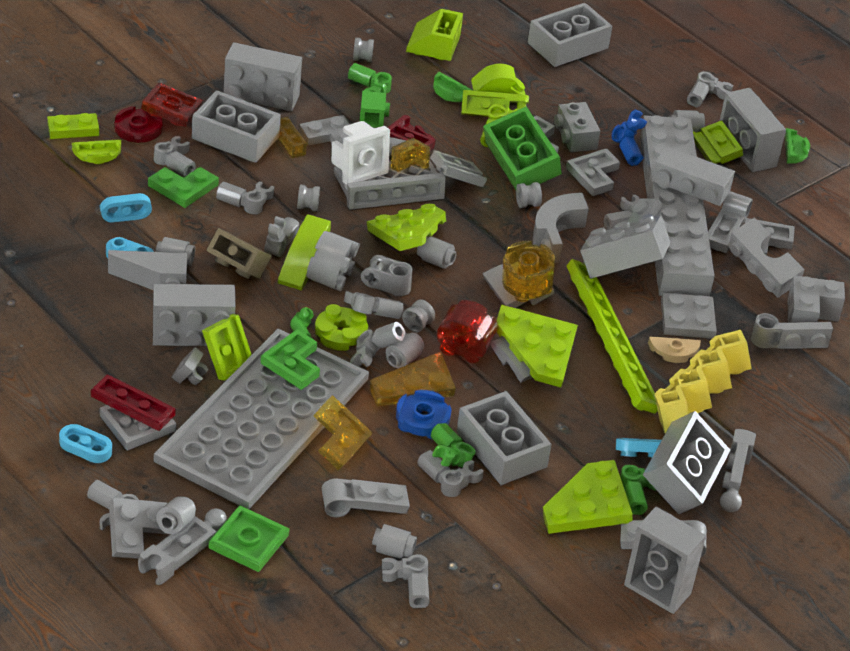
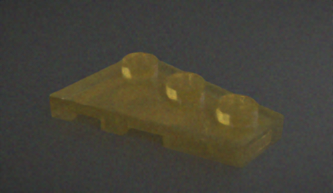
(425, 374)

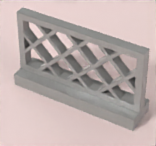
(399, 189)

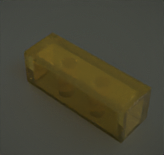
(291, 138)

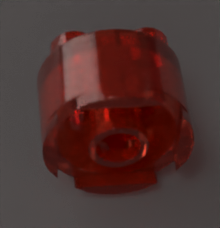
(467, 331)

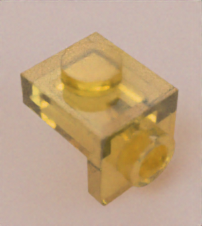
(410, 153)

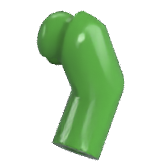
(302, 320)

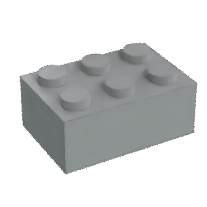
(569, 34)
(263, 76)
(236, 126)
(753, 128)
(625, 245)
(187, 309)
(503, 437)
(686, 462)
(664, 559)

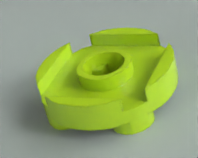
(327, 325)

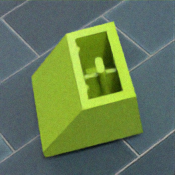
(436, 35)

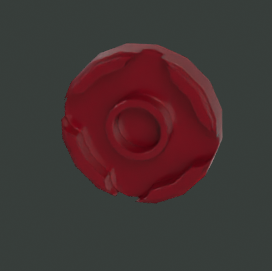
(137, 125)

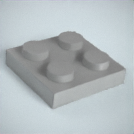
(688, 315)

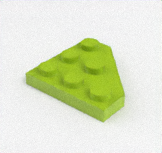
(408, 227)
(539, 342)
(589, 500)

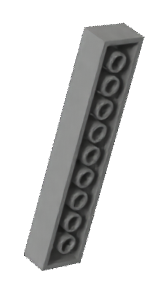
(688, 260)

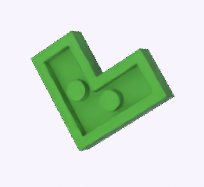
(183, 190)
(289, 360)

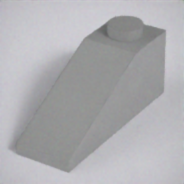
(148, 267)

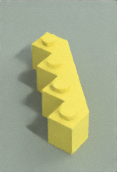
(707, 374)

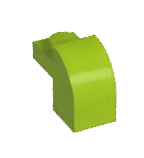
(498, 79)

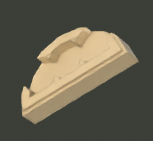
(674, 349)

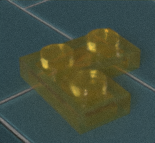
(347, 432)

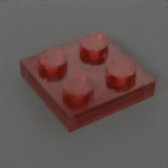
(171, 104)

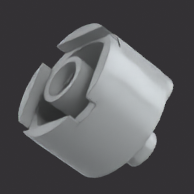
(332, 260)

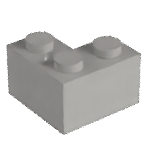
(815, 299)

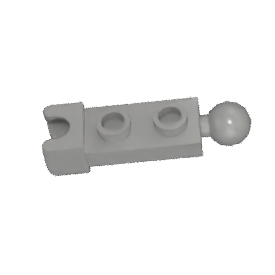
(739, 455)
(181, 547)

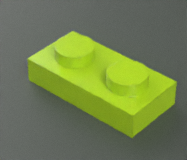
(73, 126)

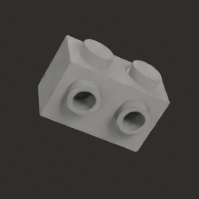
(577, 127)

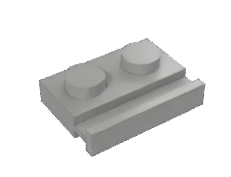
(458, 168)

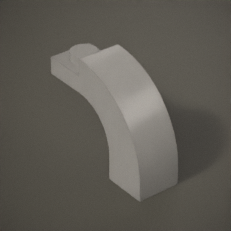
(557, 215)

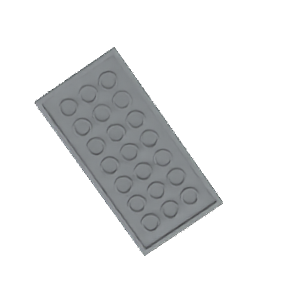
(256, 425)

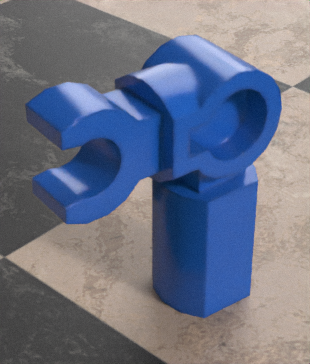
(625, 134)

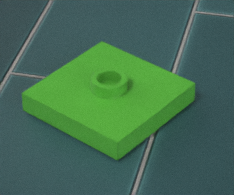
(249, 538)

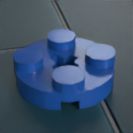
(410, 409)

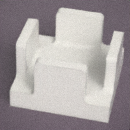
(362, 153)

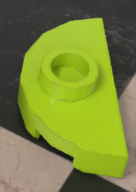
(97, 151)

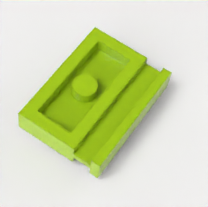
(717, 143)
(227, 345)

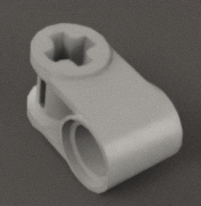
(390, 275)

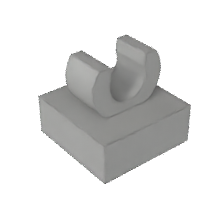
(190, 367)

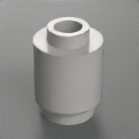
(697, 118)
(177, 246)
(437, 252)
(405, 351)
(176, 515)
(394, 542)

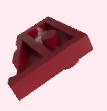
(404, 130)

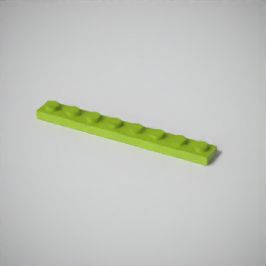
(614, 338)

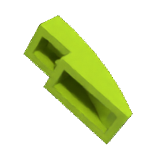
(302, 249)

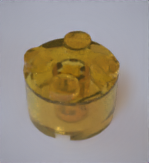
(528, 270)

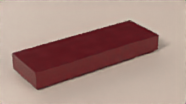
(133, 402)

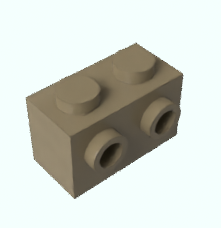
(238, 253)

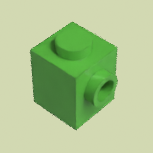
(374, 108)

